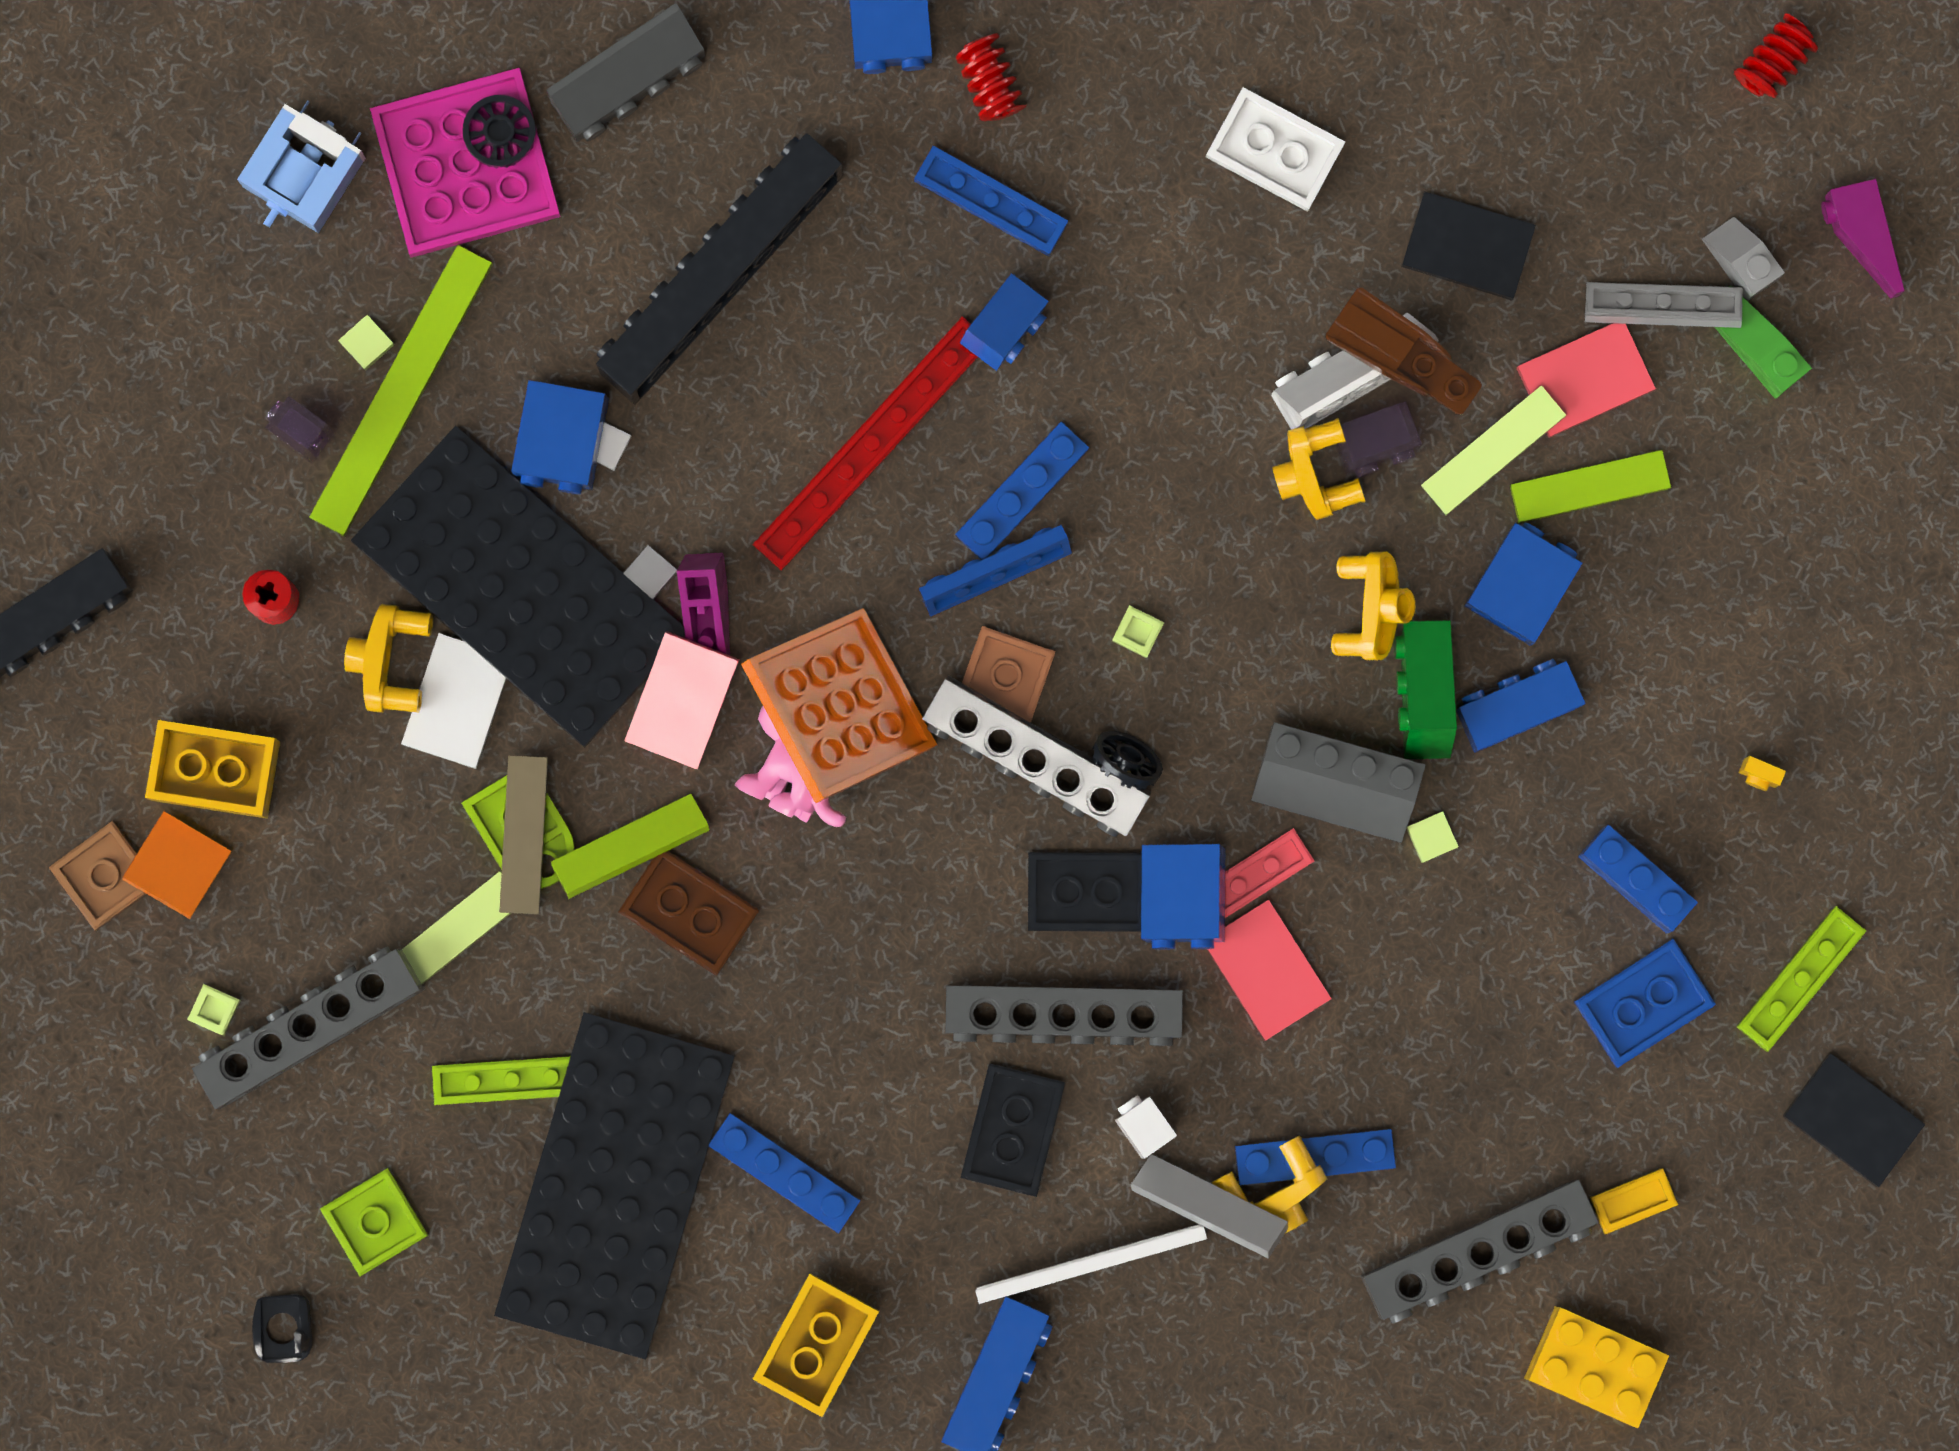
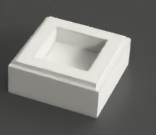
(612, 446)

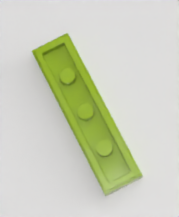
(1590, 486)
(630, 846)
(1801, 979)
(498, 1080)

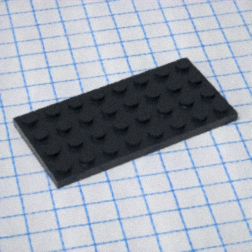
(518, 585)
(614, 1186)

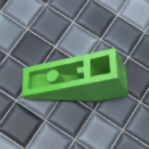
(1765, 351)

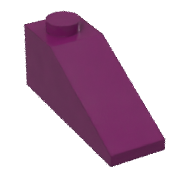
(1863, 228)
(705, 600)

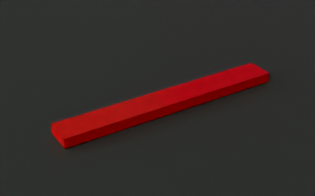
(867, 448)

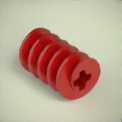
(1776, 57)
(988, 79)
(270, 611)

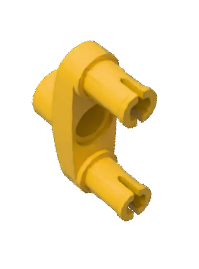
(1300, 477)
(1382, 606)
(373, 658)
(1285, 1201)

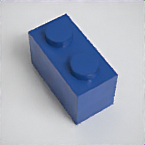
(1004, 322)

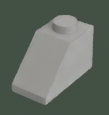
(1743, 257)

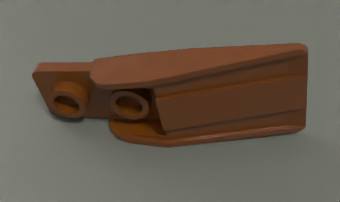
(1401, 351)

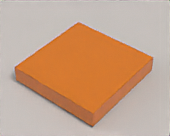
(176, 865)

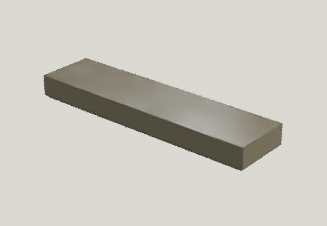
(523, 835)

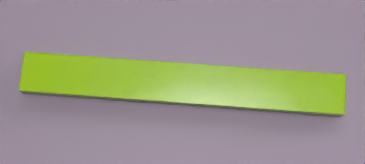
(401, 390)

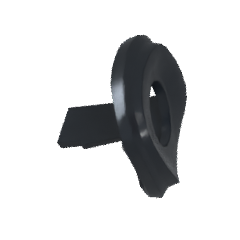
(295, 1350)

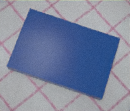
(1644, 1003)

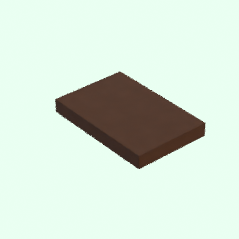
(689, 911)

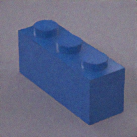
(1519, 704)
(1637, 879)

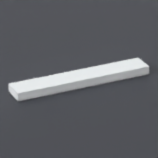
(1090, 1263)

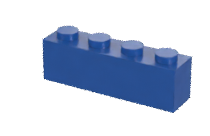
(996, 1376)

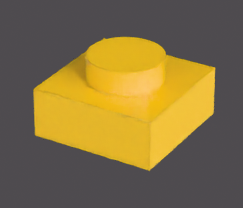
(1761, 774)

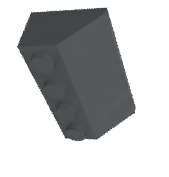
(626, 74)
(1337, 782)

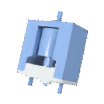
(293, 180)

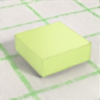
(366, 342)
(1138, 631)
(1432, 837)
(214, 1009)

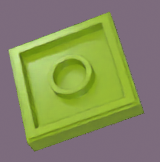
(374, 1222)

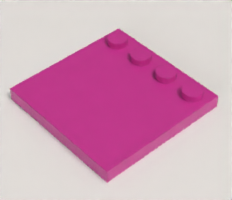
(436, 182)

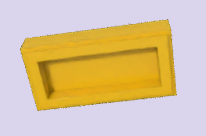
(1633, 1201)

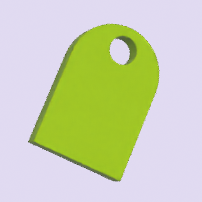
(488, 816)

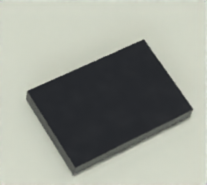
(1468, 245)
(1084, 892)
(1853, 1120)
(1012, 1130)

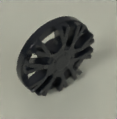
(499, 131)
(1127, 759)

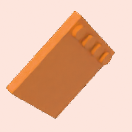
(839, 705)

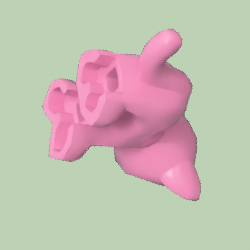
(773, 780)

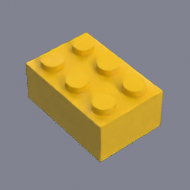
(212, 769)
(816, 1345)
(1596, 1367)

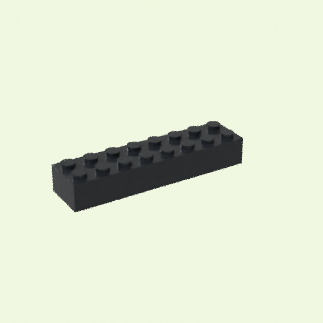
(719, 268)

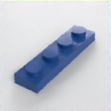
(991, 201)
(1022, 491)
(986, 574)
(1333, 1153)
(784, 1173)

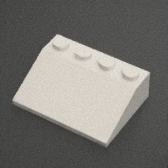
(1327, 386)

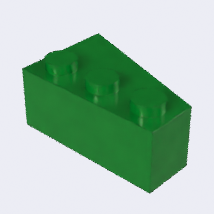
(1426, 689)

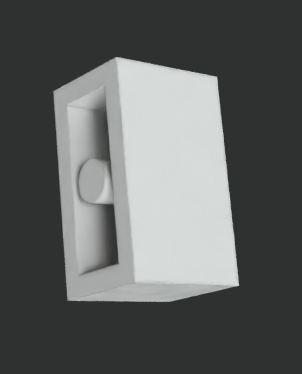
(1144, 1125)

